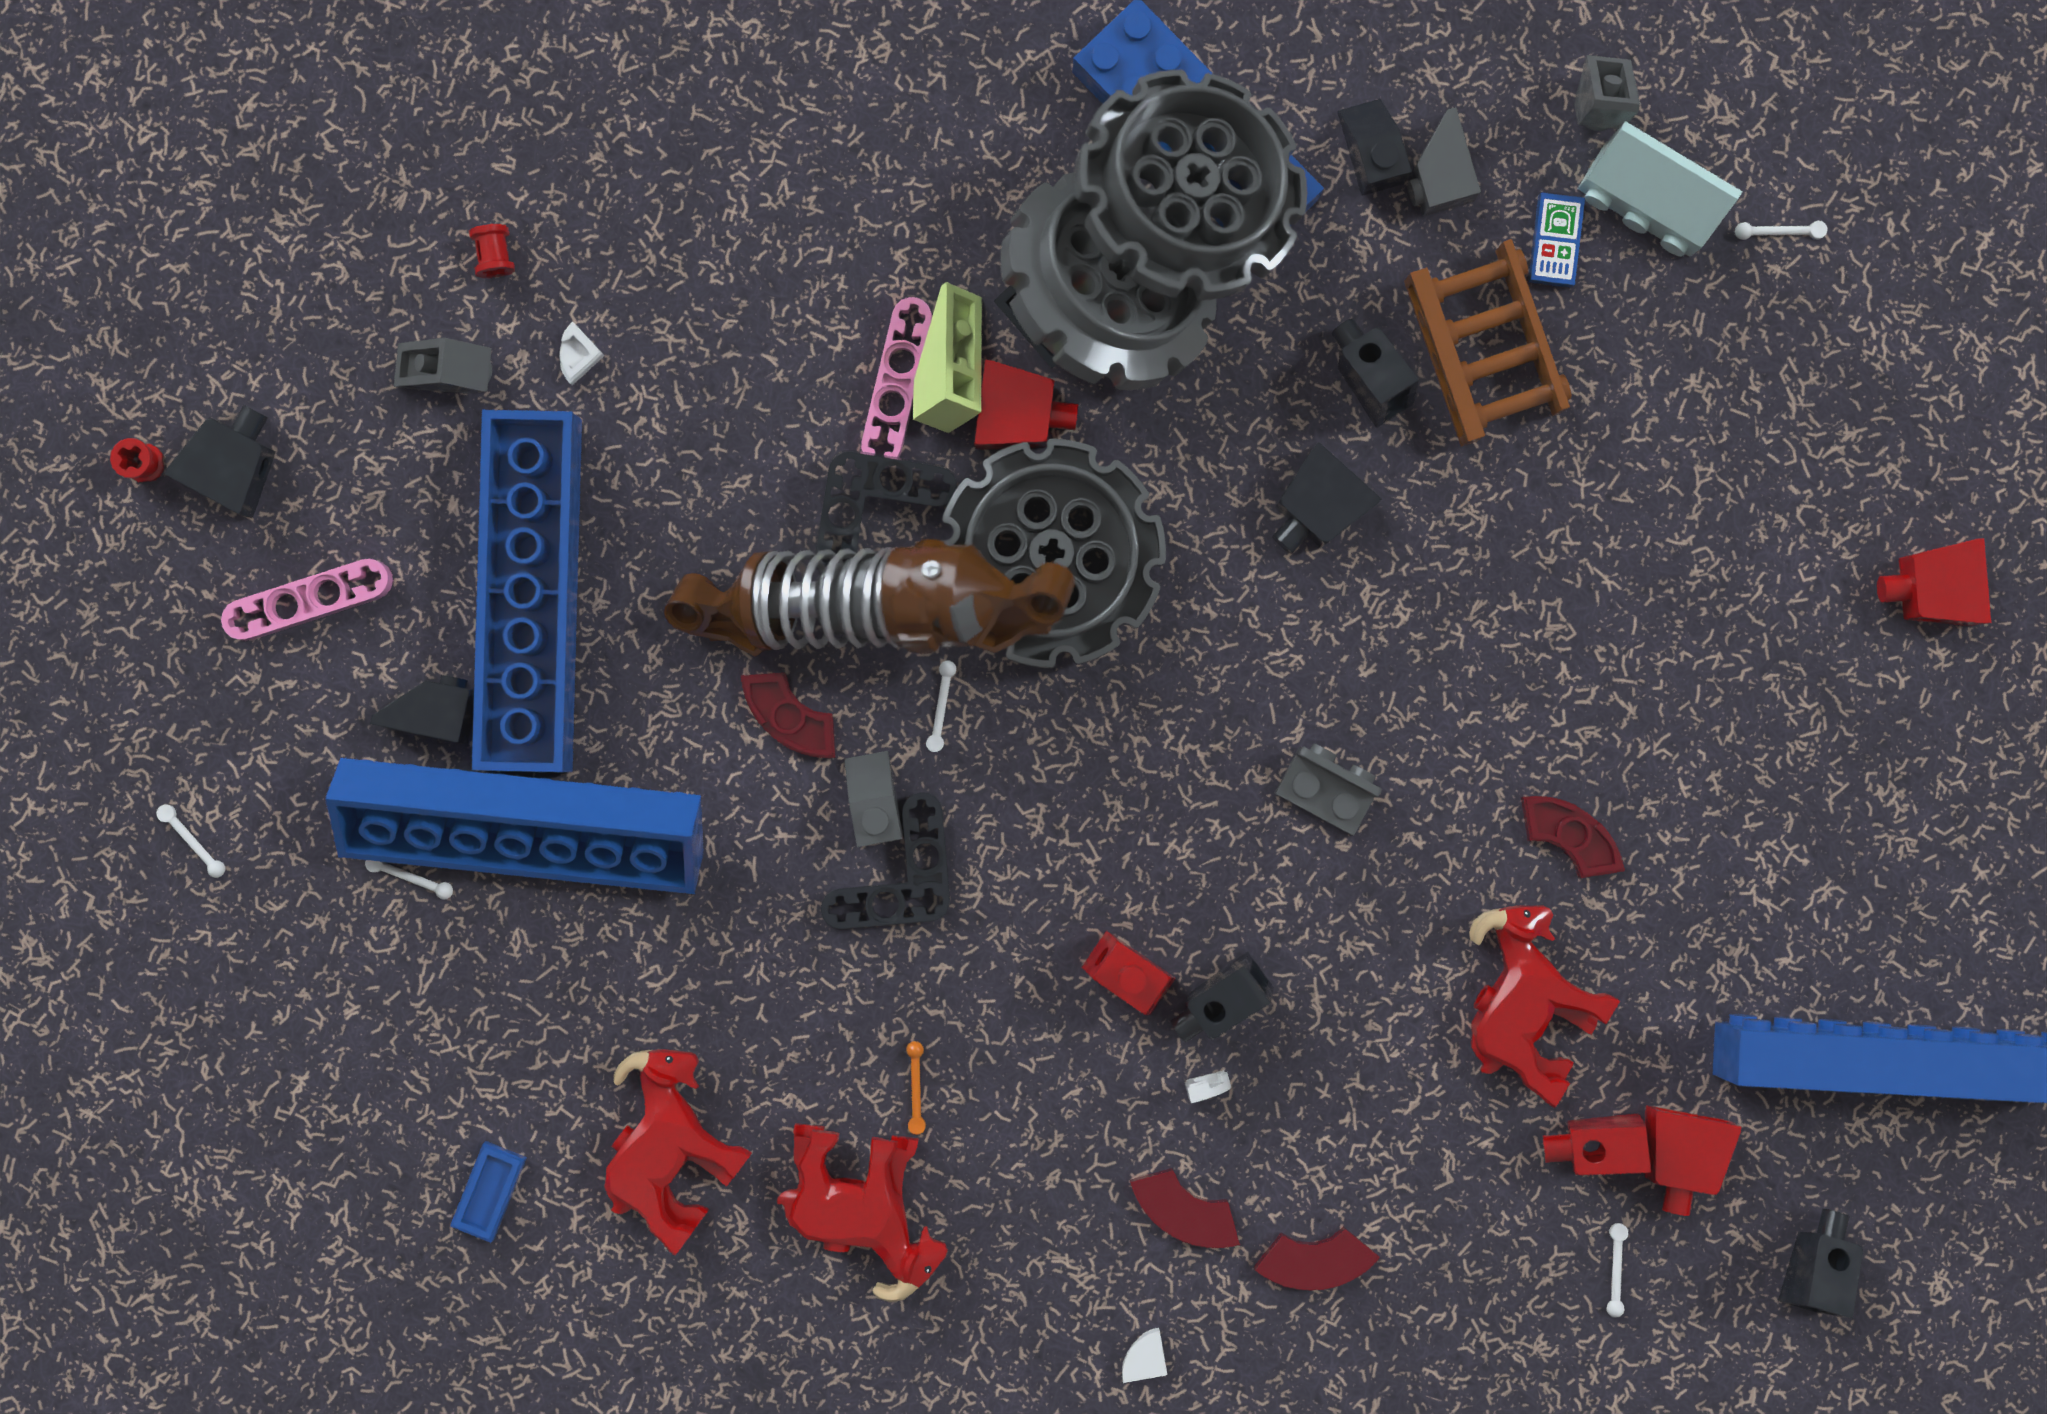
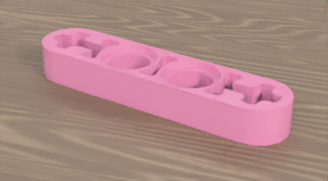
(891, 381)
(306, 595)

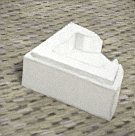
(577, 354)
(1199, 1090)
(1144, 1358)

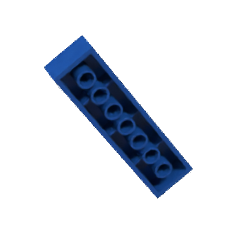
(527, 591)
(516, 825)
(1881, 1058)

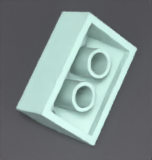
(1657, 190)

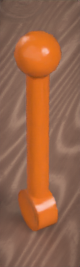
(916, 1124)

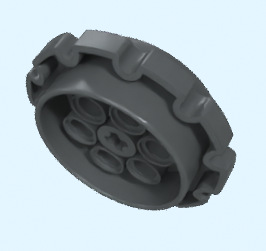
(1190, 184)
(1090, 307)
(1106, 599)

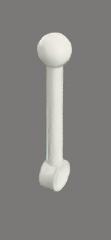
(1816, 230)
(935, 741)
(167, 813)
(442, 890)
(1619, 1233)

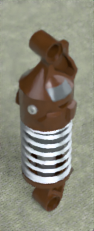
(897, 596)

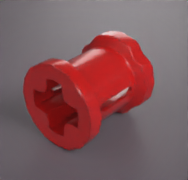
(491, 250)
(124, 465)

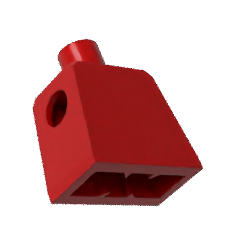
(1019, 408)
(1942, 585)
(1128, 973)
(1621, 1148)
(1688, 1154)

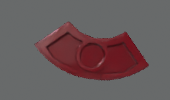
(786, 717)
(1574, 832)
(1183, 1214)
(1318, 1263)

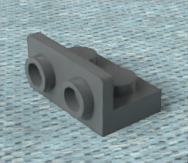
(1328, 789)

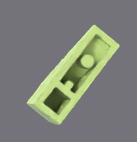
(950, 363)

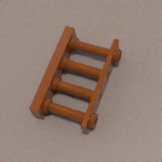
(1458, 376)

